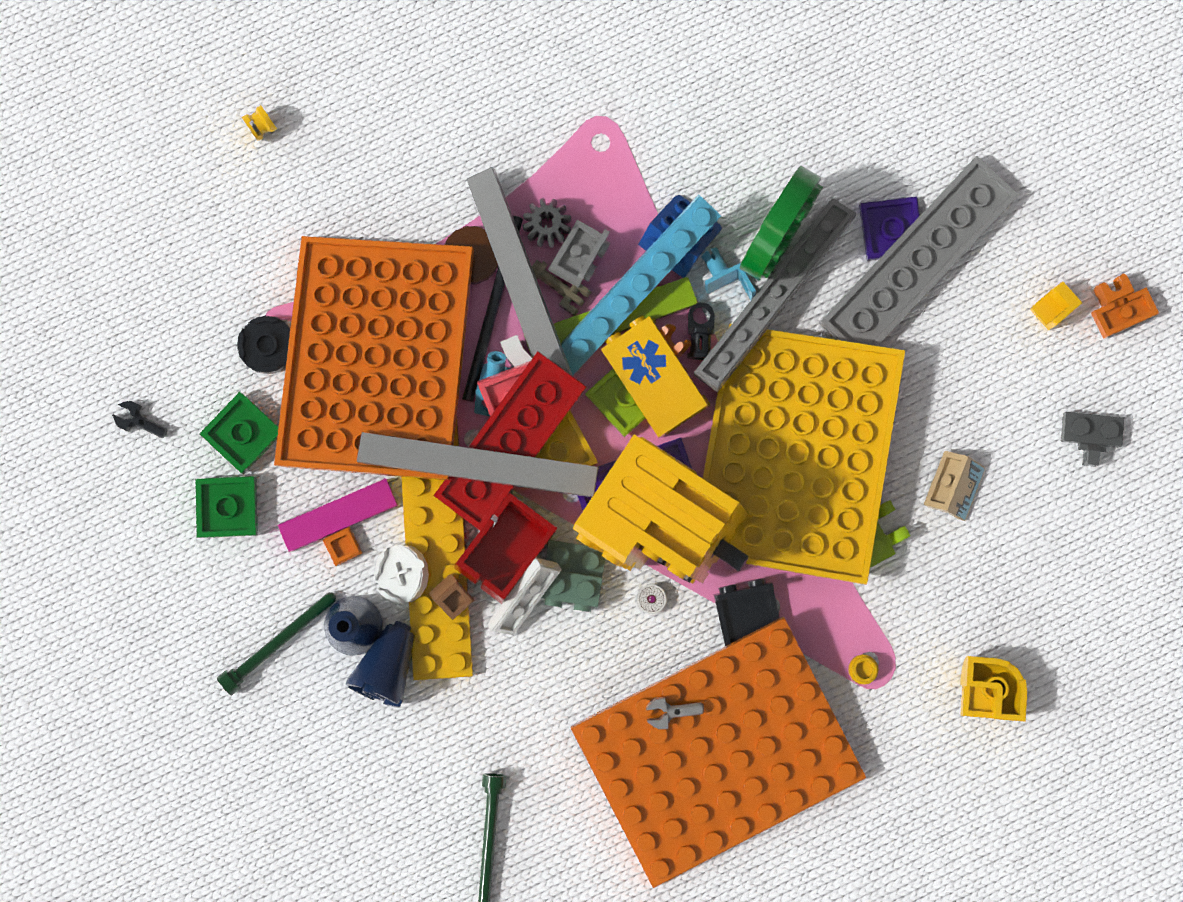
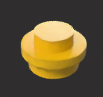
(863, 669)

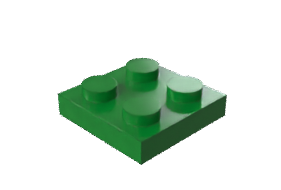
(241, 433)
(226, 507)

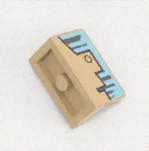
(955, 485)

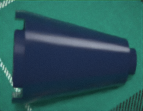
(364, 625)
(385, 666)

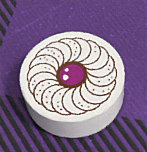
(651, 599)

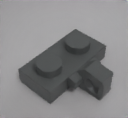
(1092, 434)

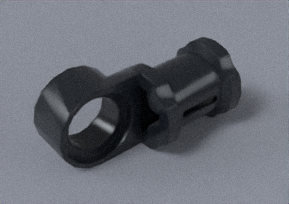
(701, 331)

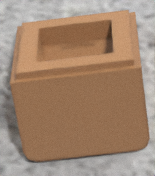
(451, 596)

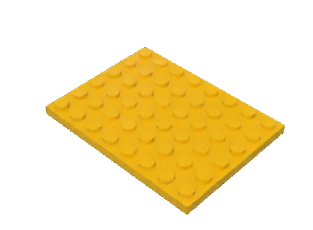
(806, 451)

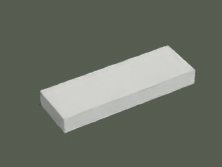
(524, 596)

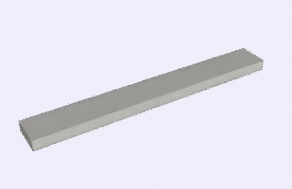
(516, 267)
(774, 294)
(477, 464)

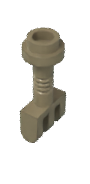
(568, 293)

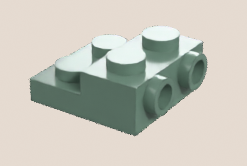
(579, 578)

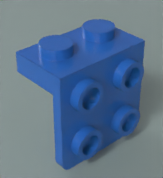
(664, 220)

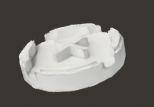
(401, 573)

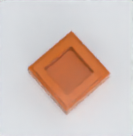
(342, 546)

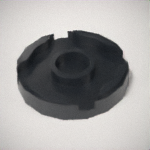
(264, 344)

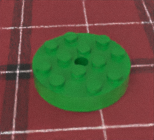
(782, 223)

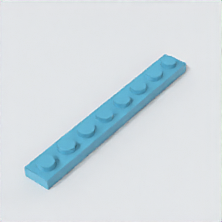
(638, 282)

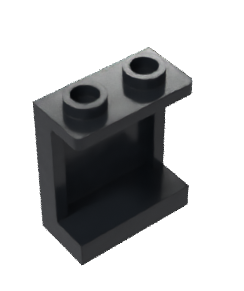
(745, 609)

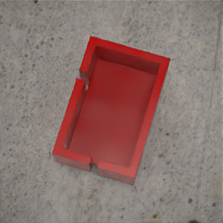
(505, 551)

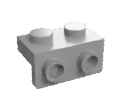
(578, 253)

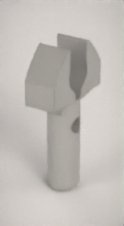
(671, 711)

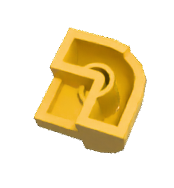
(992, 689)

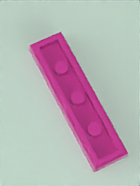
(337, 515)

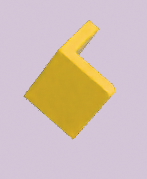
(1055, 305)

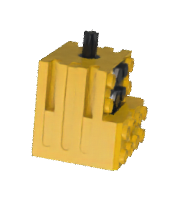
(663, 513)

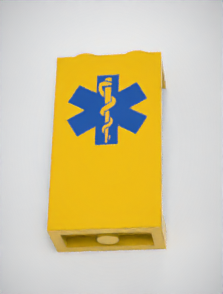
(654, 376)

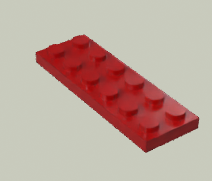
(516, 427)

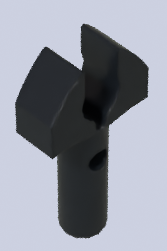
(138, 420)

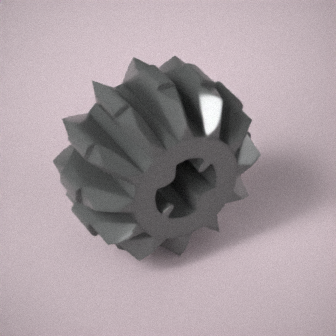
(558, 223)

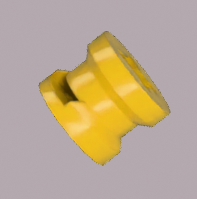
(261, 121)

